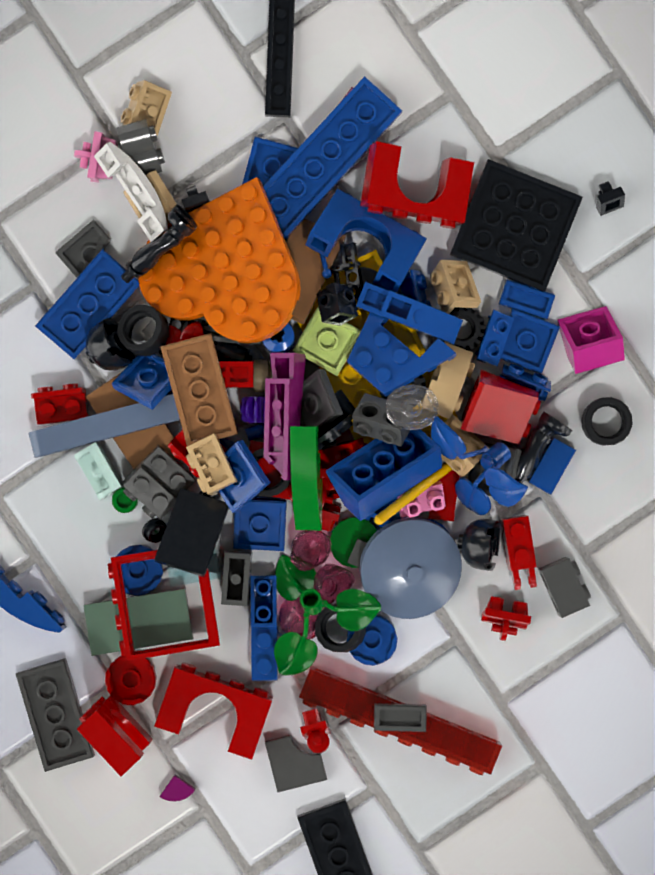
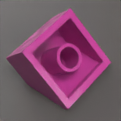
(591, 339)

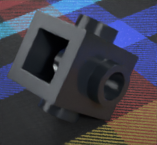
(337, 304)

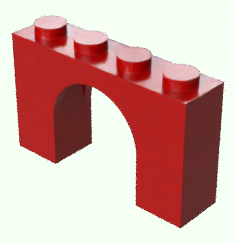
(383, 192)
(188, 684)
(114, 734)

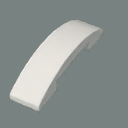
(137, 186)

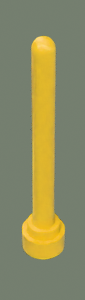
(411, 494)

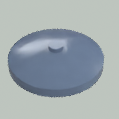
(410, 567)

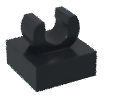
(609, 198)
(194, 199)

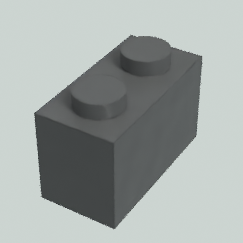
(236, 578)
(564, 586)

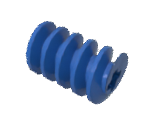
(284, 346)

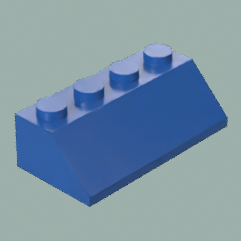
(383, 472)

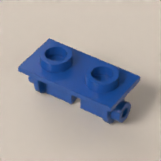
(415, 286)
(494, 338)
(536, 382)

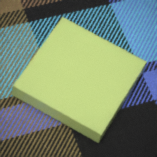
(327, 343)

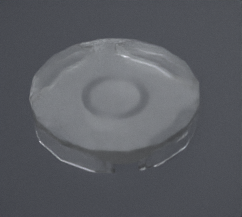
(412, 407)

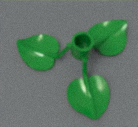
(354, 609)

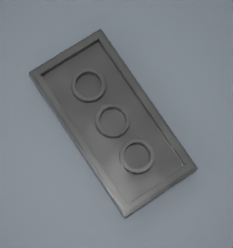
(54, 714)

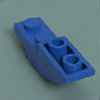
(409, 313)
(29, 607)
(264, 628)

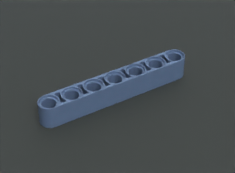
(102, 427)

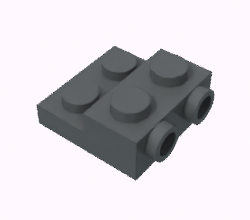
(157, 482)

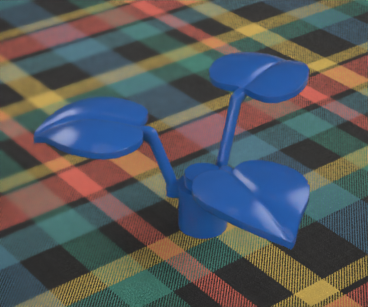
(502, 486)

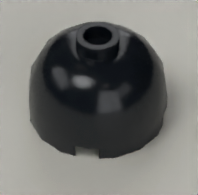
(105, 347)
(480, 544)

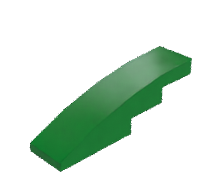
(306, 478)

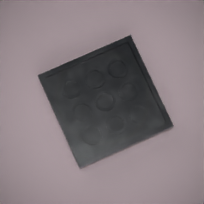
(516, 225)

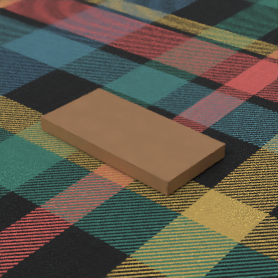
(309, 268)
(199, 389)
(133, 445)

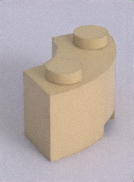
(449, 379)

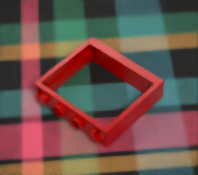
(123, 619)

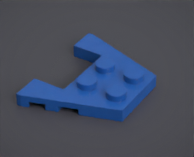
(387, 361)

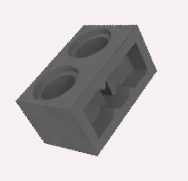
(372, 421)

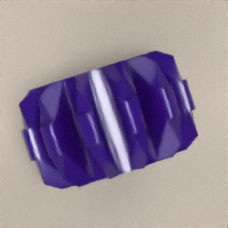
(253, 409)

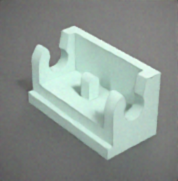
(99, 470)

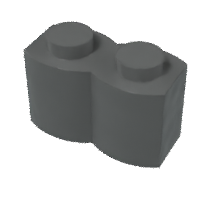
(138, 143)

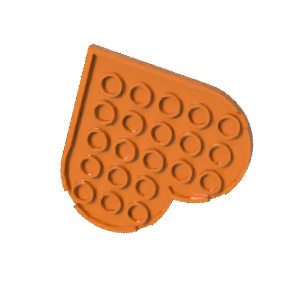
(229, 269)

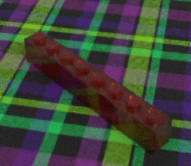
(441, 736)

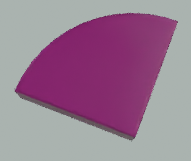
(177, 790)

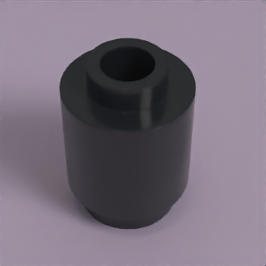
(232, 352)

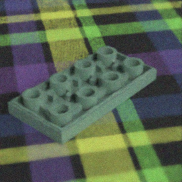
(153, 618)

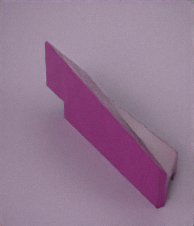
(282, 408)

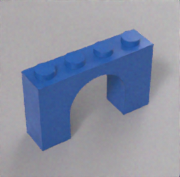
(346, 215)

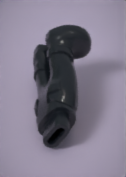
(147, 256)
(537, 442)

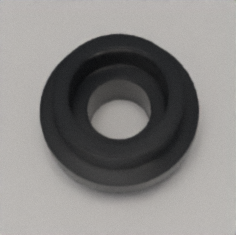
(154, 530)

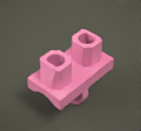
(95, 171)
(429, 500)

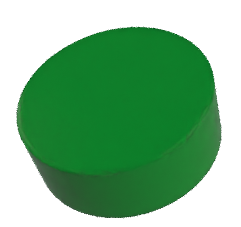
(122, 502)

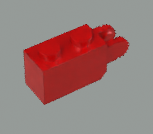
(519, 548)

